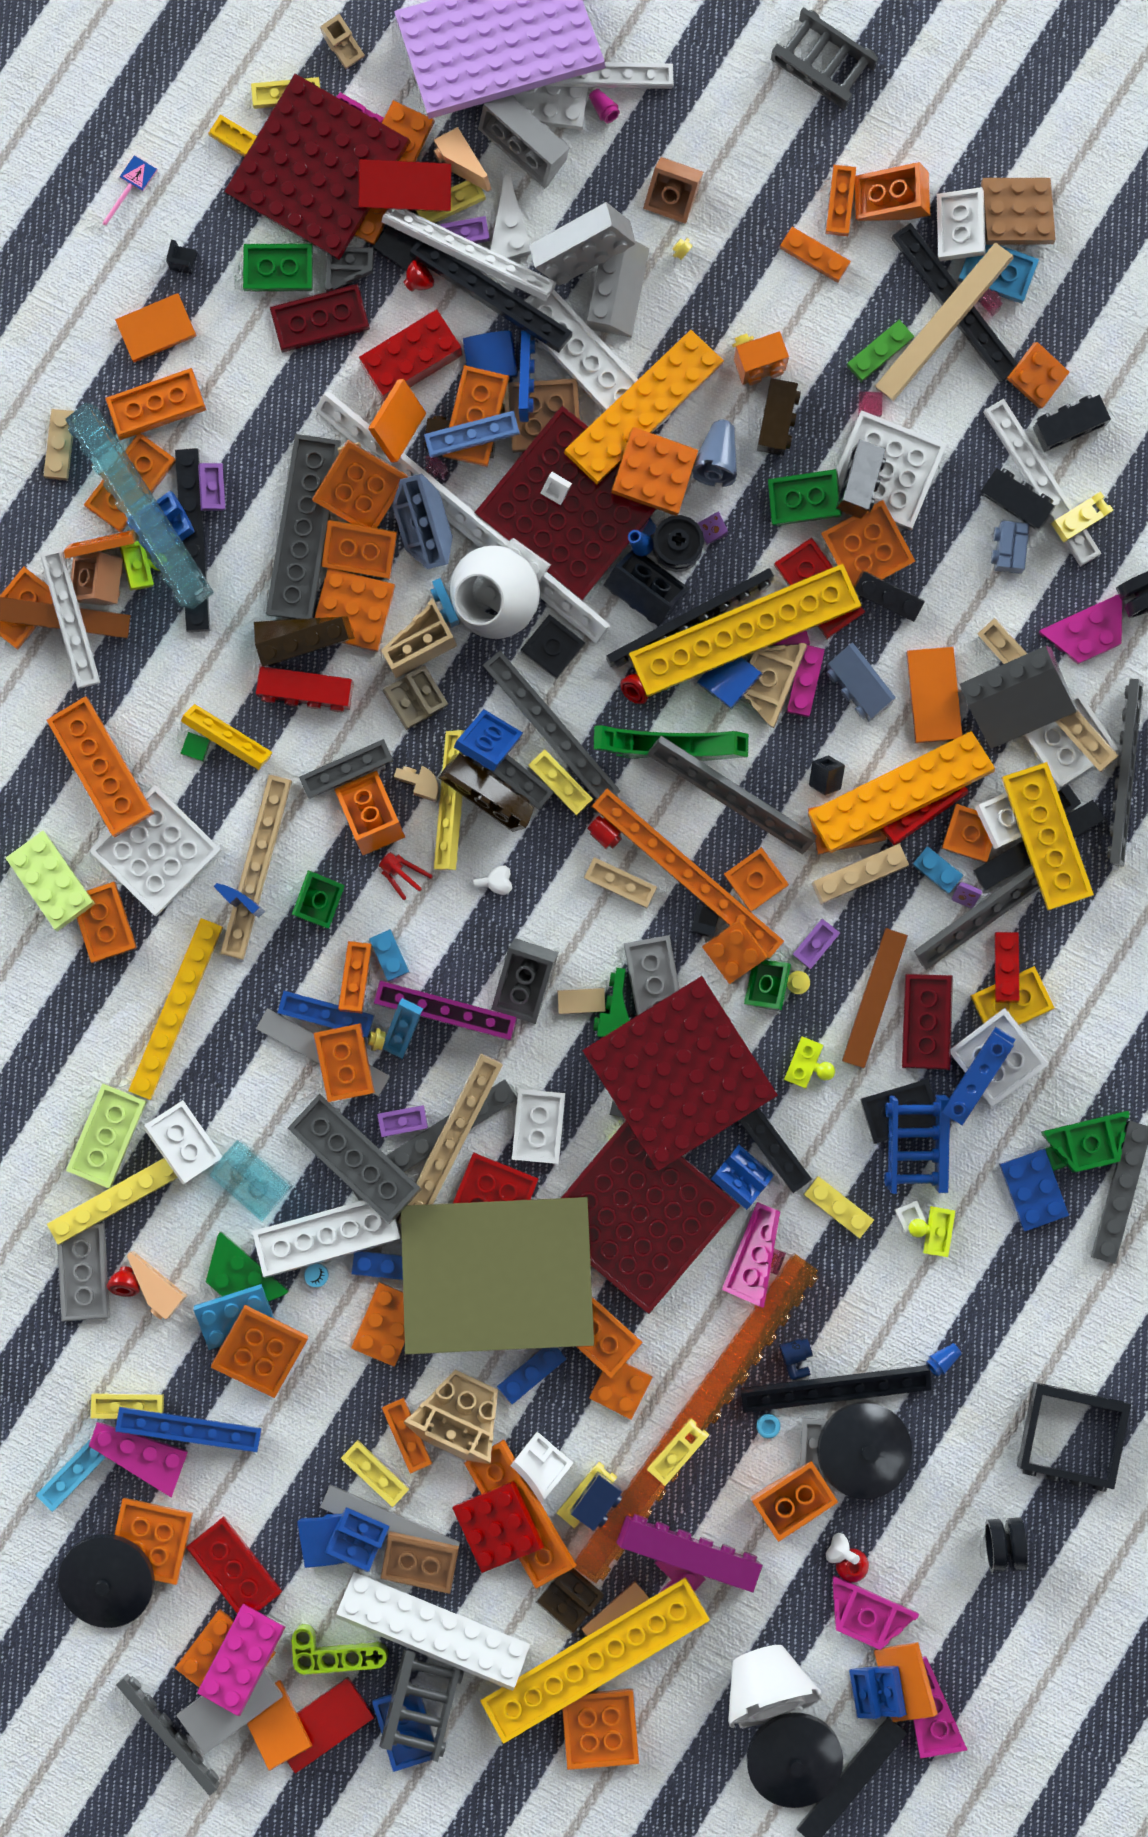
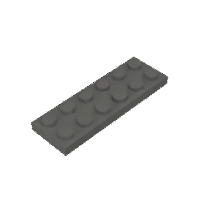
(354, 1158)

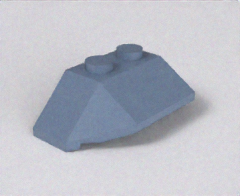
(423, 521)

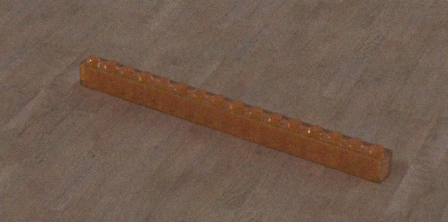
(702, 1407)

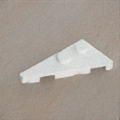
(509, 232)

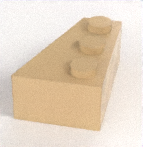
(419, 642)

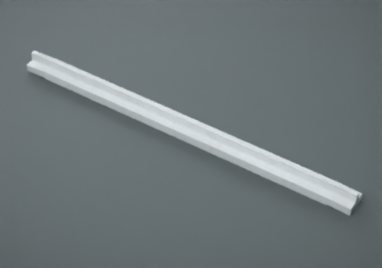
(463, 517)

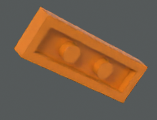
(840, 200)
(815, 254)
(355, 977)
(409, 1443)

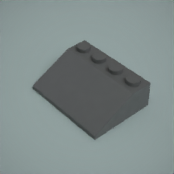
(1019, 697)

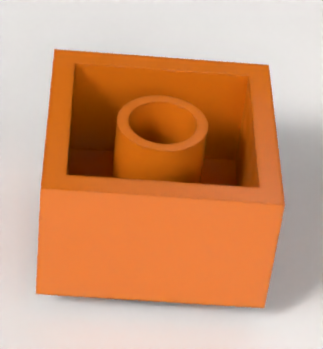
(761, 358)

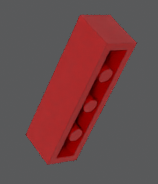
(304, 688)

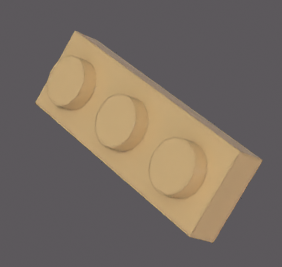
(58, 446)
(620, 882)

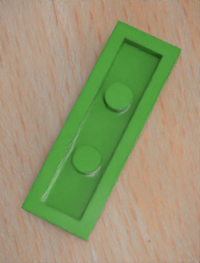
(880, 350)

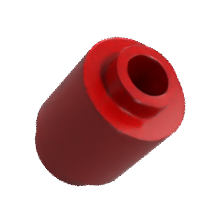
(604, 832)

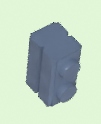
(1011, 547)

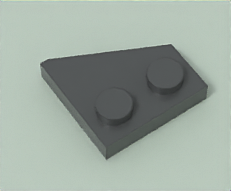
(353, 265)

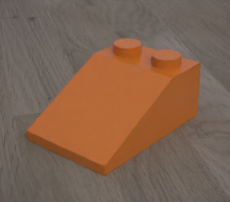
(893, 193)
(369, 813)
(794, 1500)

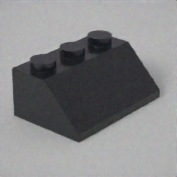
(646, 587)

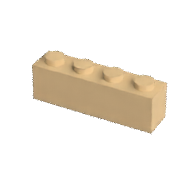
(860, 874)

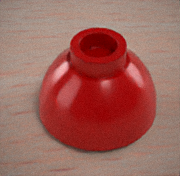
(418, 277)
(633, 689)
(124, 1283)
(853, 1572)

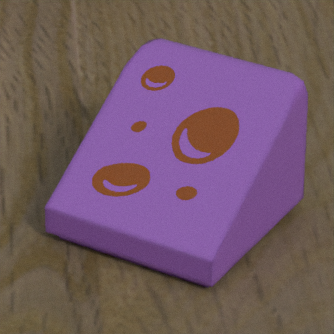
(713, 528)
(966, 895)

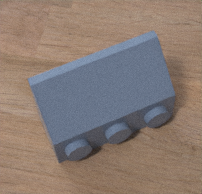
(860, 682)

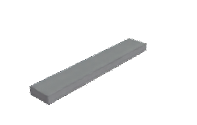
(304, 1042)
(337, 1500)

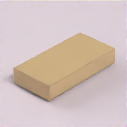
(581, 1001)

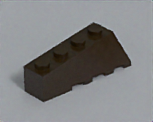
(292, 638)
(487, 793)

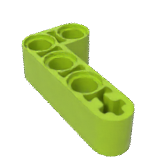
(338, 1651)

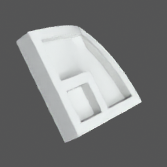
(541, 1465)

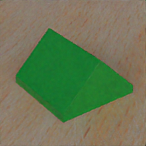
(318, 899)
(768, 985)

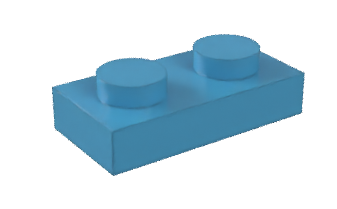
(440, 594)
(937, 870)
(389, 955)

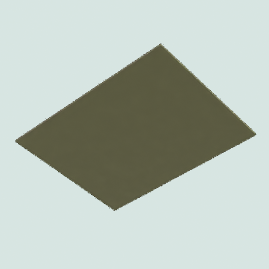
(496, 1275)

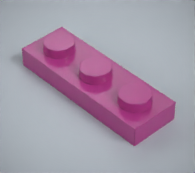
(805, 682)

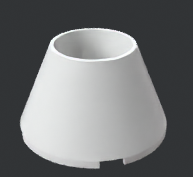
(516, 584)
(767, 1686)

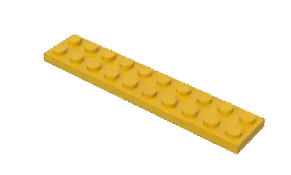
(745, 630)
(595, 1660)

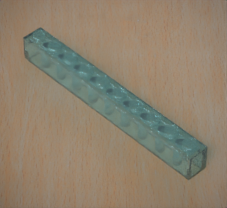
(139, 506)

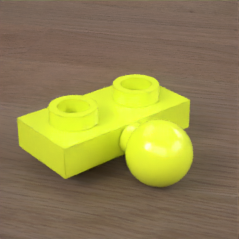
(137, 566)
(805, 1062)
(937, 1231)

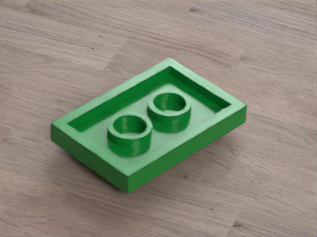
(277, 267)
(804, 497)

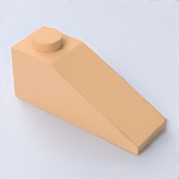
(455, 150)
(158, 1290)

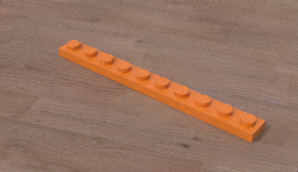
(683, 869)

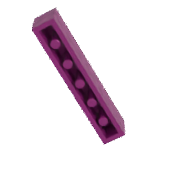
(448, 1010)
(689, 1553)

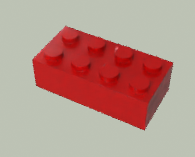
(411, 354)

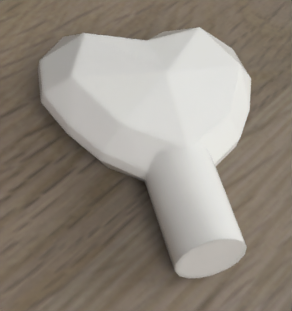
(497, 881)
(840, 1550)

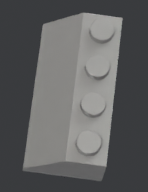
(523, 138)
(618, 292)

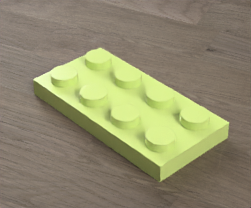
(50, 881)
(106, 1136)

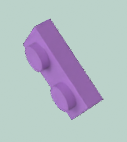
(471, 229)
(211, 486)
(816, 943)
(402, 1121)

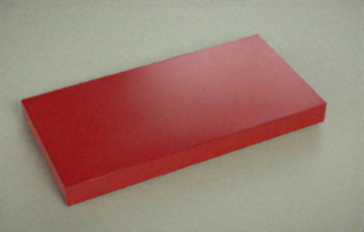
(404, 185)
(804, 563)
(233, 1567)
(331, 1720)

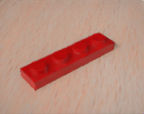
(909, 824)

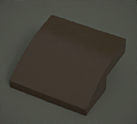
(570, 1599)

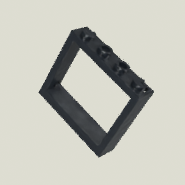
(1055, 1474)

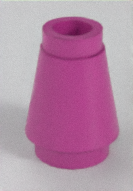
(605, 107)

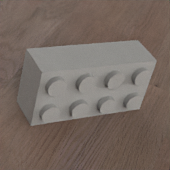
(582, 244)

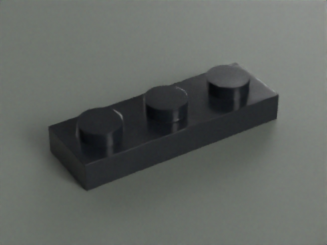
(888, 595)

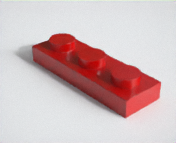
(1006, 967)

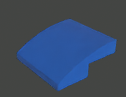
(491, 352)
(176, 515)
(730, 681)
(235, 898)
(742, 1177)
(314, 1539)
(356, 1539)
(877, 1692)

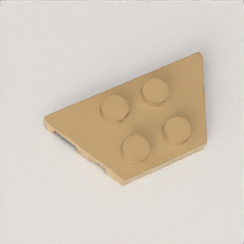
(778, 672)

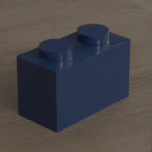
(596, 1501)

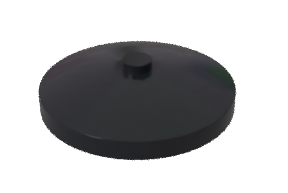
(864, 1450)
(106, 1580)
(794, 1760)

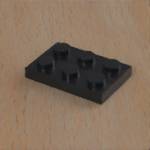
(912, 1094)

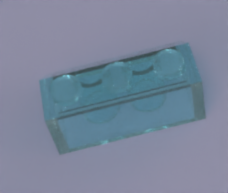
(250, 1179)

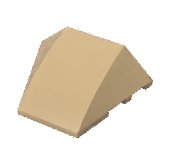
(458, 1417)

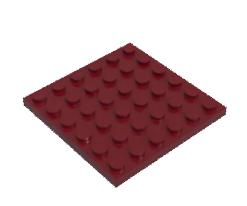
(307, 165)
(580, 534)
(679, 1073)
(645, 1220)

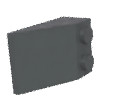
(524, 980)

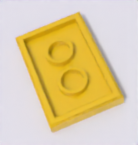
(1032, 1003)

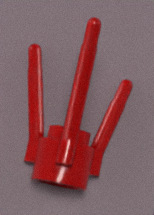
(392, 865)

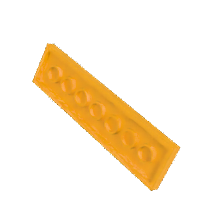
(644, 405)
(901, 792)

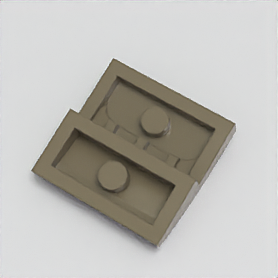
(415, 697)

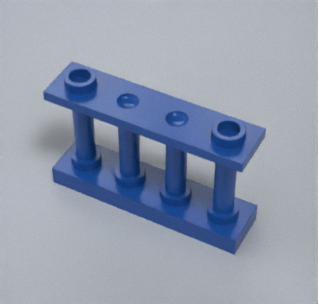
(979, 1075)
(939, 1155)

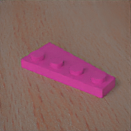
(753, 1260)
(144, 1457)
(939, 1733)

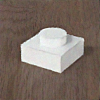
(556, 488)
(908, 1213)

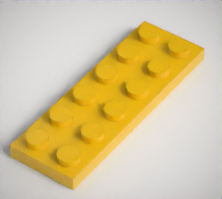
(1047, 836)

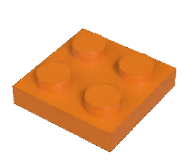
(1038, 375)
(967, 835)
(756, 879)
(734, 951)
(622, 1391)

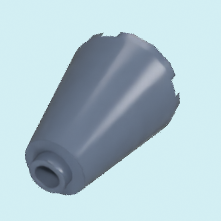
(717, 456)

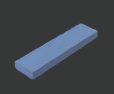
(472, 434)

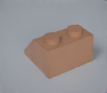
(673, 189)
(97, 578)

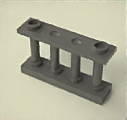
(821, 80)
(398, 1712)

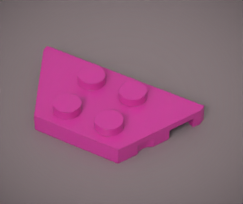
(1088, 631)
(868, 1615)

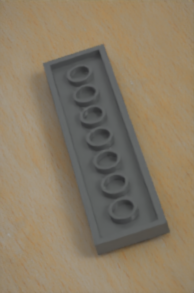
(301, 530)

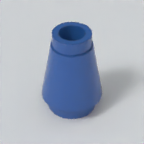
(640, 542)
(942, 1360)

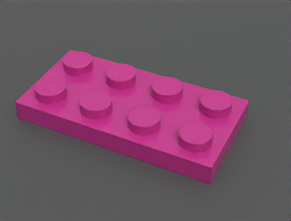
(241, 1660)

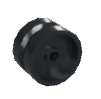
(681, 530)
(1137, 588)
(1006, 1545)

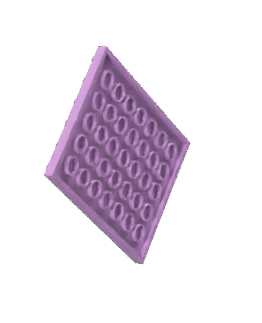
(494, 48)

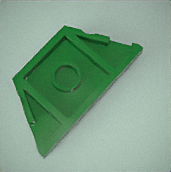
(1089, 1142)
(235, 1271)

